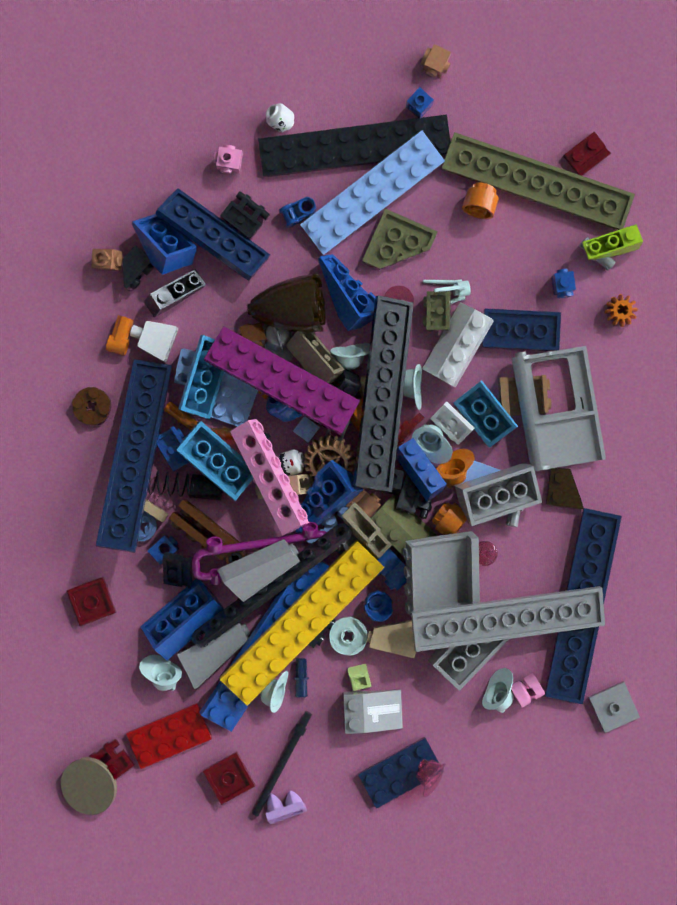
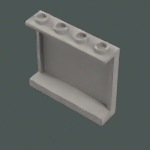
(442, 571)

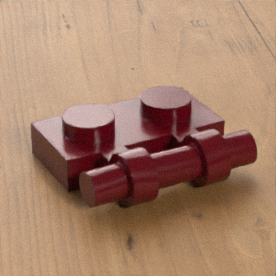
(118, 763)

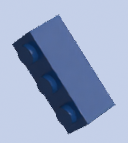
(420, 469)

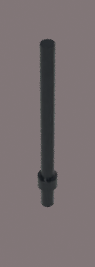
(299, 731)

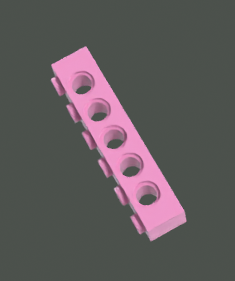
(260, 471)

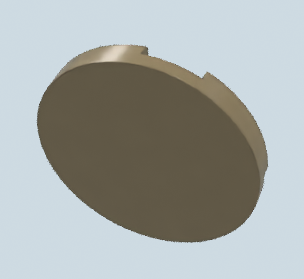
(88, 786)

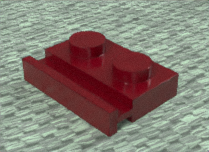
(587, 154)

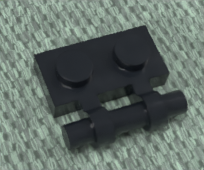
(240, 219)
(409, 499)

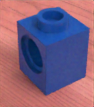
(419, 103)
(155, 549)

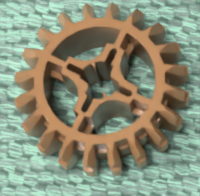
(324, 449)

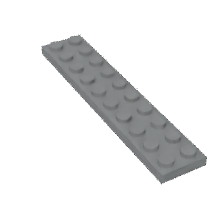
(507, 618)

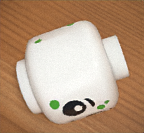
(279, 117)

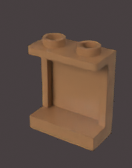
(509, 397)

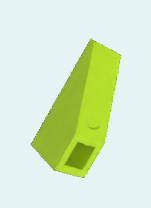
(613, 243)

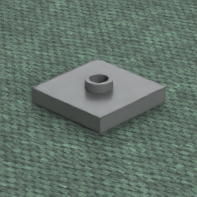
(614, 707)

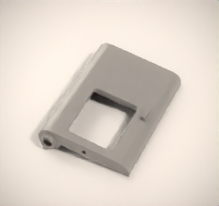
(563, 436)

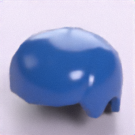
(378, 606)

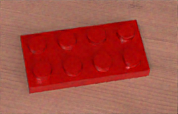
(169, 736)

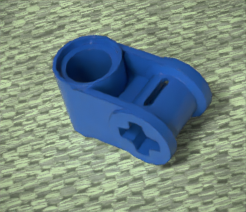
(297, 212)

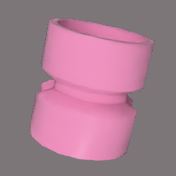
(520, 690)

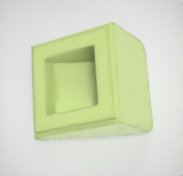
(359, 677)

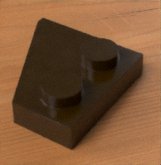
(563, 489)

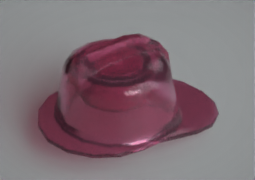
(429, 775)

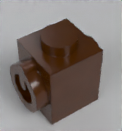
(254, 333)

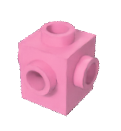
(233, 164)

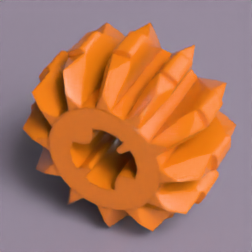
(622, 318)

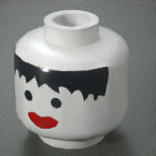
(292, 462)

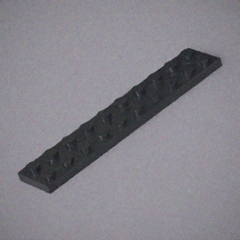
(347, 145)
(383, 394)

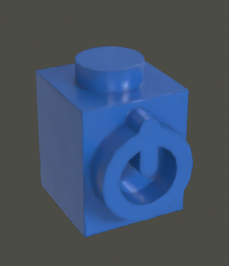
(563, 283)

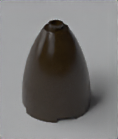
(291, 305)

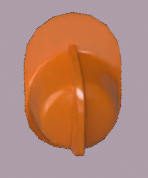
(455, 470)

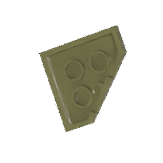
(397, 240)

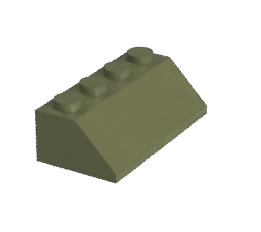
(399, 525)

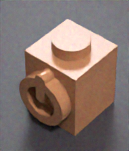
(436, 61)
(107, 259)

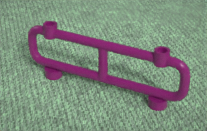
(214, 547)

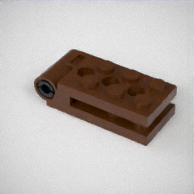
(203, 522)

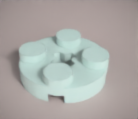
(359, 636)

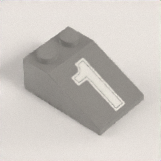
(372, 711)

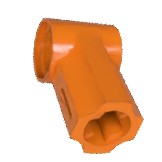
(118, 340)

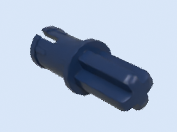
(301, 677)

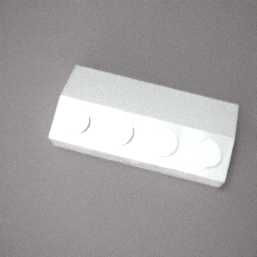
(458, 344)

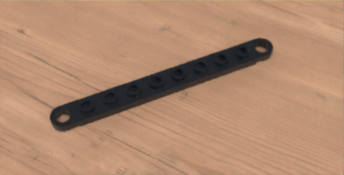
(239, 610)

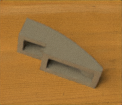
(365, 531)

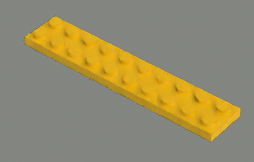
(301, 622)

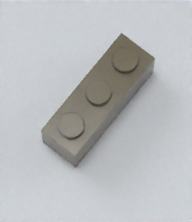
(314, 356)

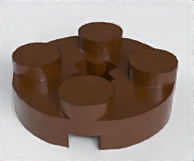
(102, 408)

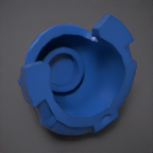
(281, 411)

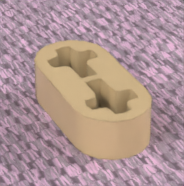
(155, 511)

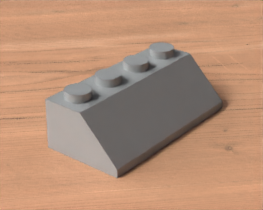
(498, 493)
(463, 662)

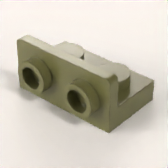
(438, 310)

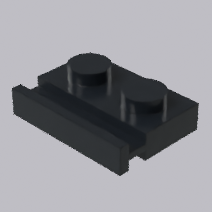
(177, 570)

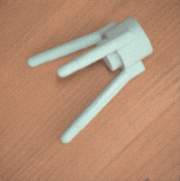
(459, 288)

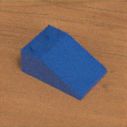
(164, 244)

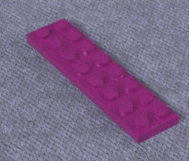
(281, 380)

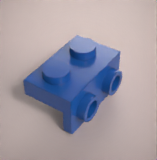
(167, 444)

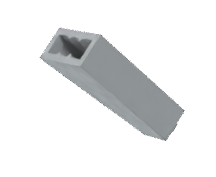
(258, 569)
(204, 661)

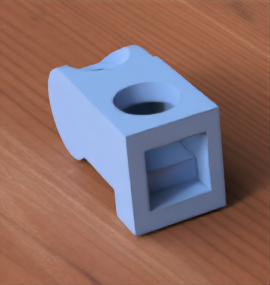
(184, 365)

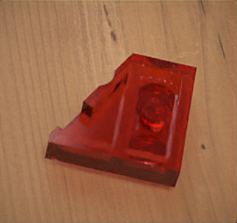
(408, 427)

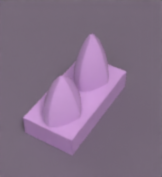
(277, 812)

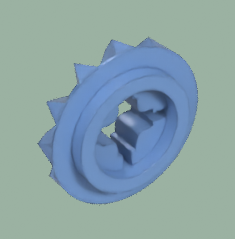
(150, 529)

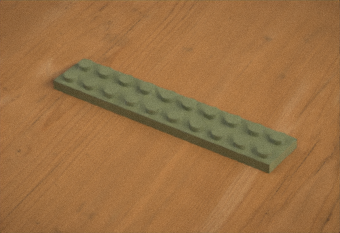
(538, 181)

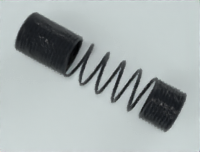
(200, 487)

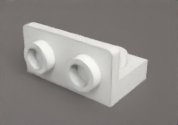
(452, 423)

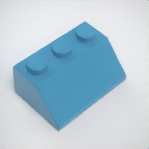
(485, 414)

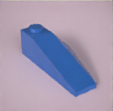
(350, 300)
(329, 493)

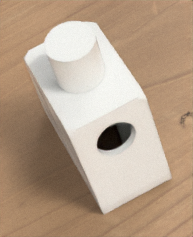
(155, 338)

